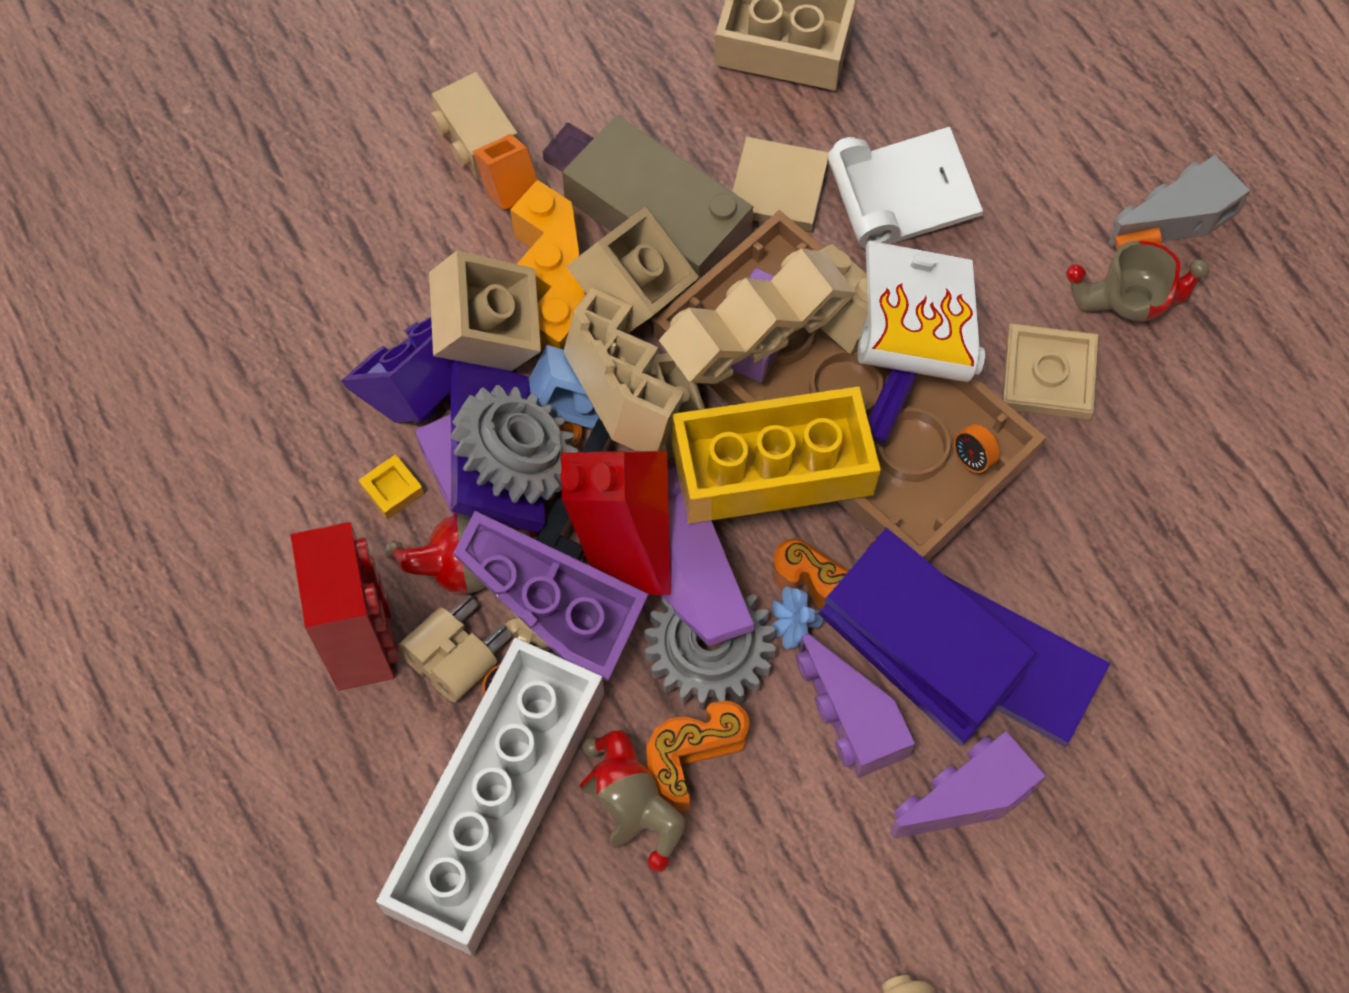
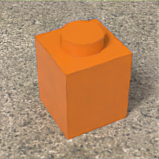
(505, 170)

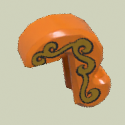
(801, 564)
(689, 741)

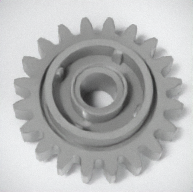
(512, 443)
(706, 671)

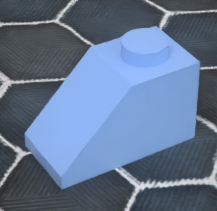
(557, 385)

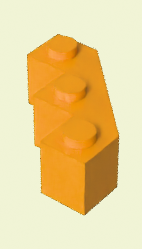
(548, 227)

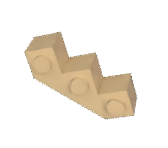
(757, 317)
(617, 374)

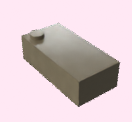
(632, 170)

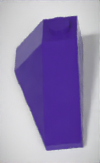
(405, 379)

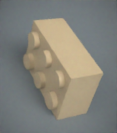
(786, 38)

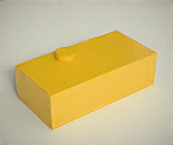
(774, 454)

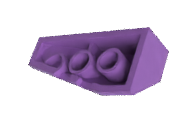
(701, 577)
(561, 599)

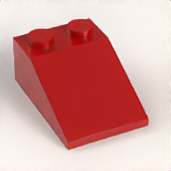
(621, 514)

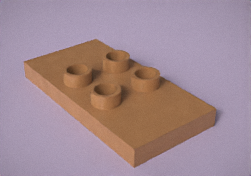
(921, 484)

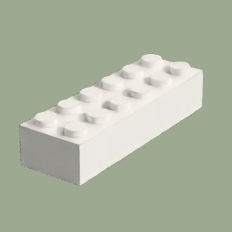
(492, 797)

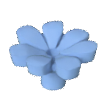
(794, 617)

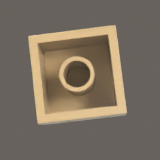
(636, 266)
(484, 311)

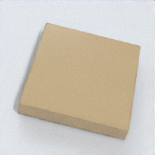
(781, 178)
(1050, 371)

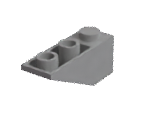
(1189, 207)

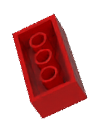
(344, 605)

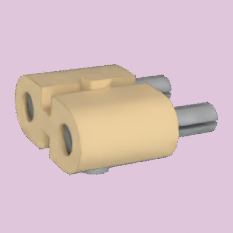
(448, 653)

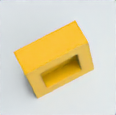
(391, 486)

